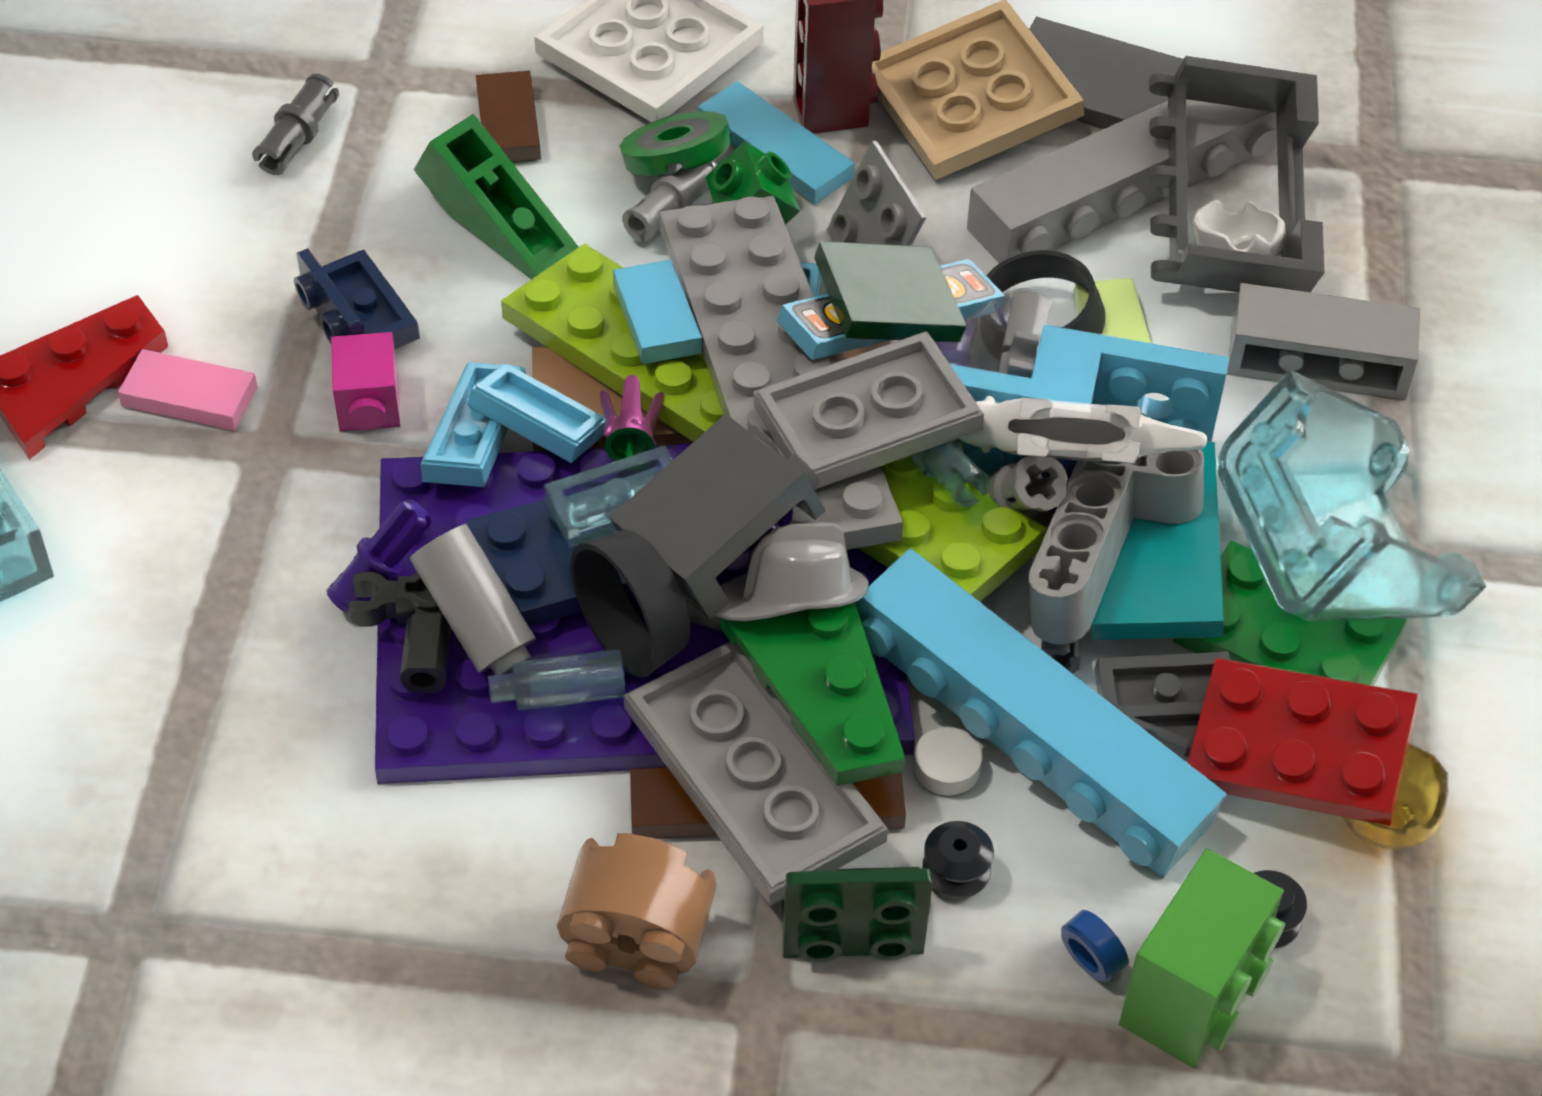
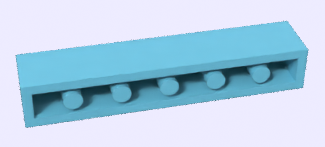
(1038, 714)

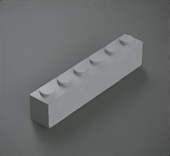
(1108, 177)

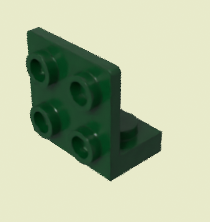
(855, 913)

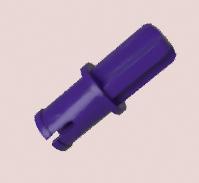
(382, 551)

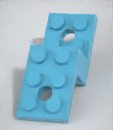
(1103, 372)

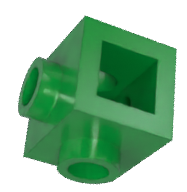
(753, 174)

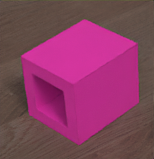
(365, 381)

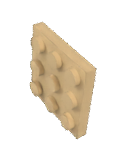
(973, 89)

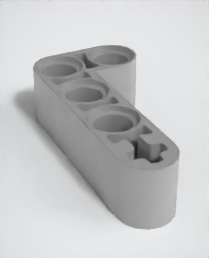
(1091, 530)

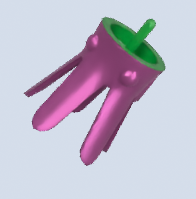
(630, 431)

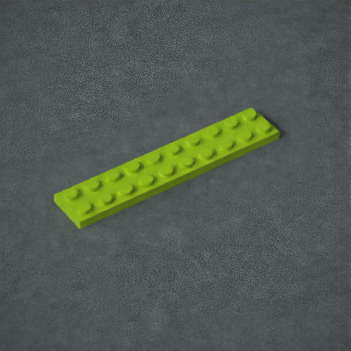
(581, 319)

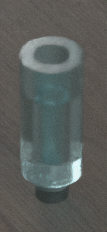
(561, 680)

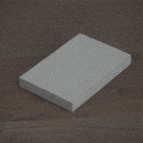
(869, 409)

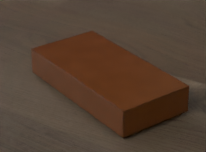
(510, 113)

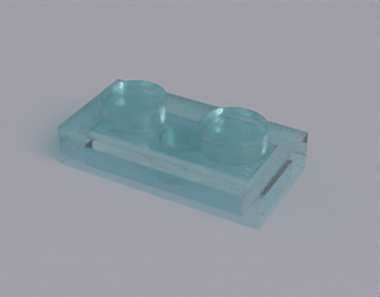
(588, 499)

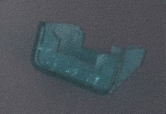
(1312, 502)

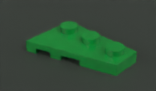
(828, 685)

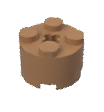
(636, 909)

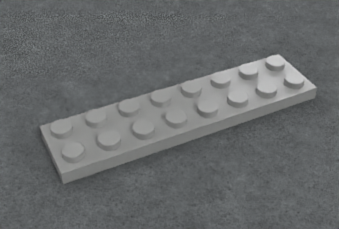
(736, 277)

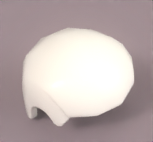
(1245, 231)

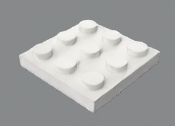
(649, 50)

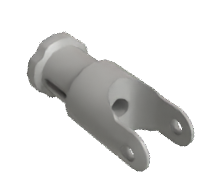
(1024, 488)

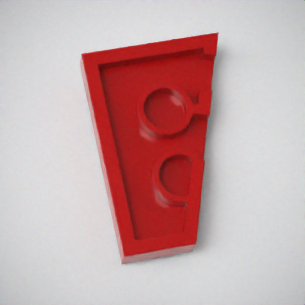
(66, 369)

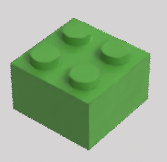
(1203, 959)

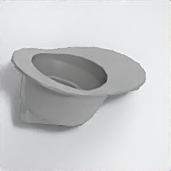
(793, 572)

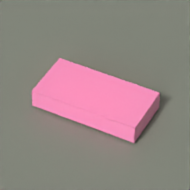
(188, 389)

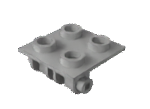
(876, 206)

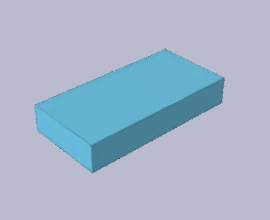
(657, 312)
(537, 412)

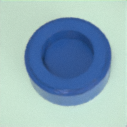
(1094, 946)

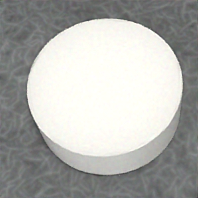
(947, 761)

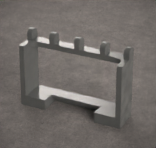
(1297, 116)

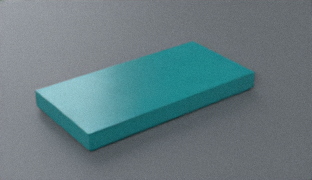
(1167, 577)

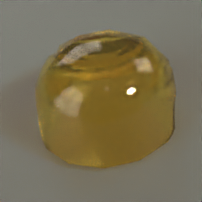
(1418, 807)

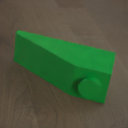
(492, 198)

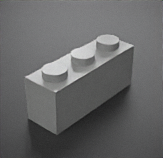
(1325, 338)

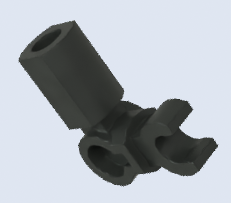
(426, 628)

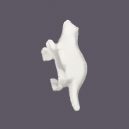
(1077, 431)

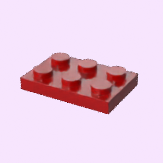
(1304, 740)

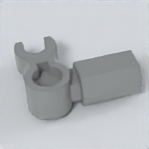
(1023, 333)

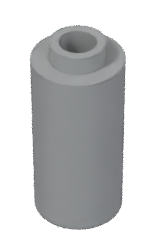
(474, 601)

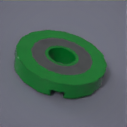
(682, 138)

